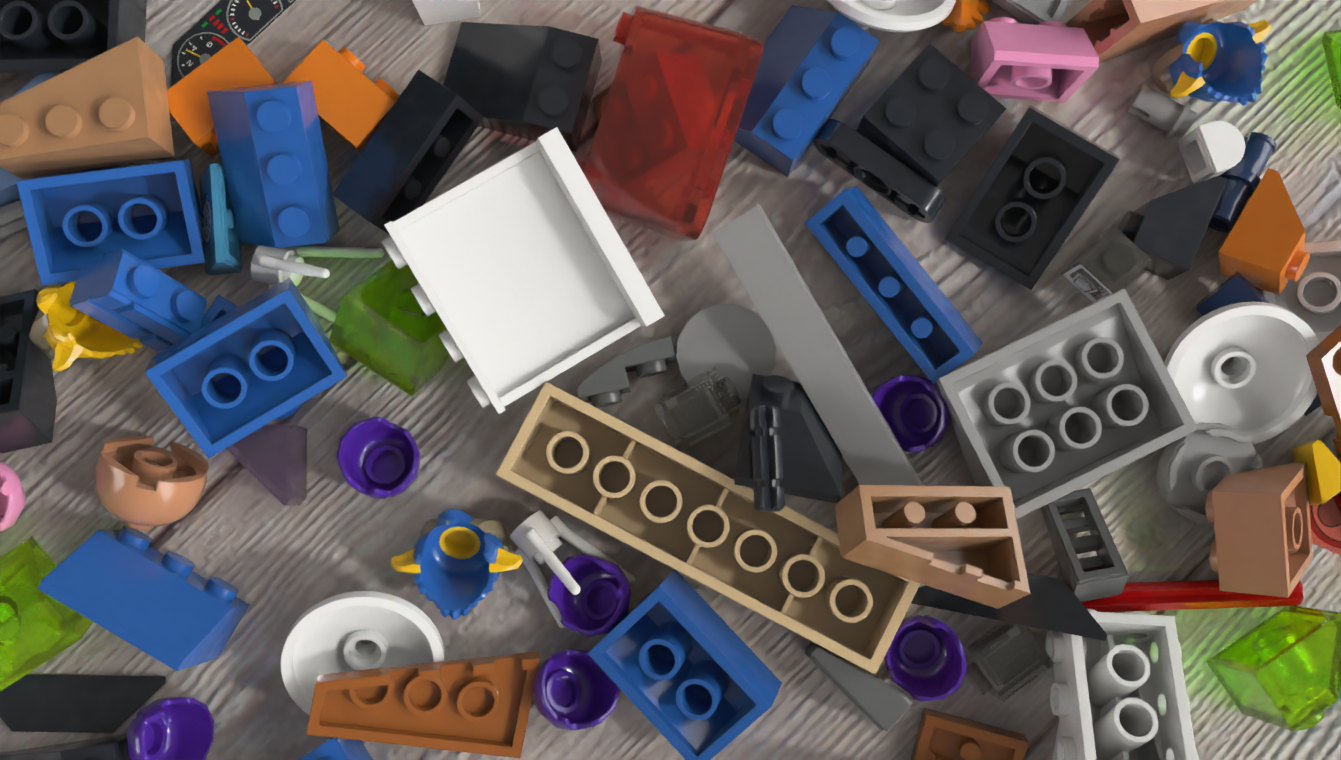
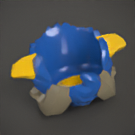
(1214, 62)
(458, 560)

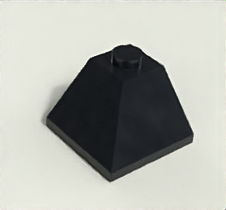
(808, 451)

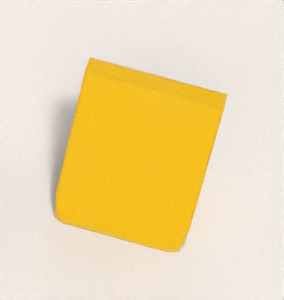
(1322, 470)

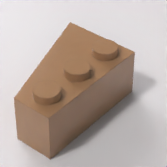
(90, 116)
(938, 537)

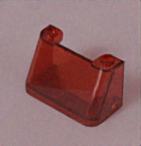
(669, 120)

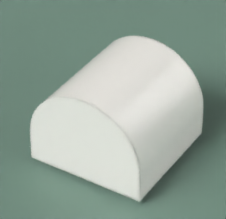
(1211, 150)

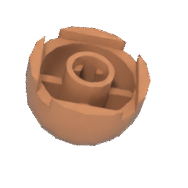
(147, 482)

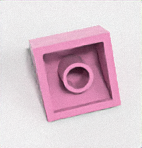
(1031, 60)

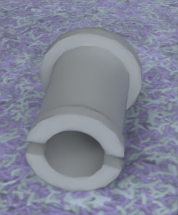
(1162, 112)

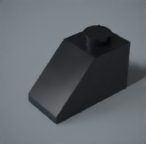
(1173, 226)

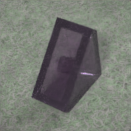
(277, 460)

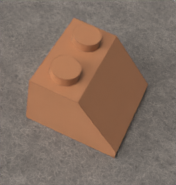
(1261, 530)

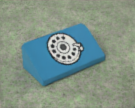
(220, 234)

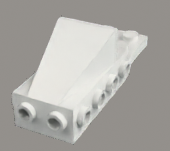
(1121, 693)

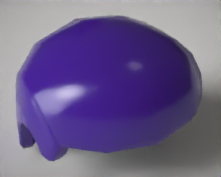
(913, 411)
(378, 458)
(601, 599)
(926, 658)
(574, 691)
(171, 730)

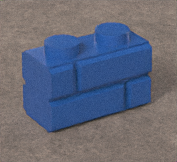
(137, 300)

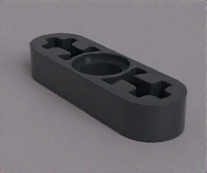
(879, 171)

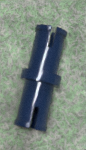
(1242, 181)

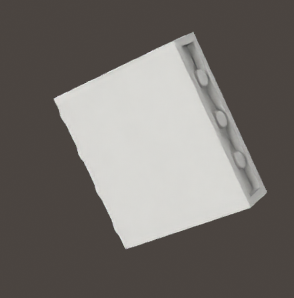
(522, 271)

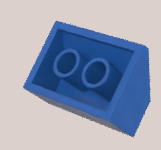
(801, 82)
(275, 164)
(136, 208)
(246, 368)
(147, 597)
(686, 670)

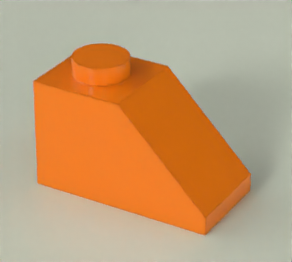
(1266, 239)

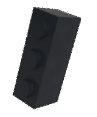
(408, 152)

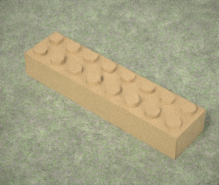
(705, 527)

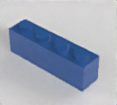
(894, 283)

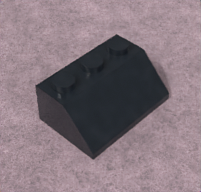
(64, 33)

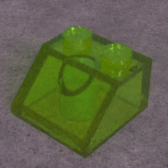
(389, 330)
(31, 622)
(1285, 667)

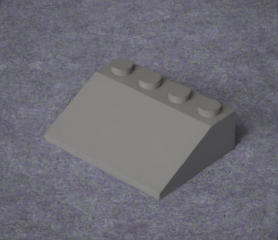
(1065, 404)

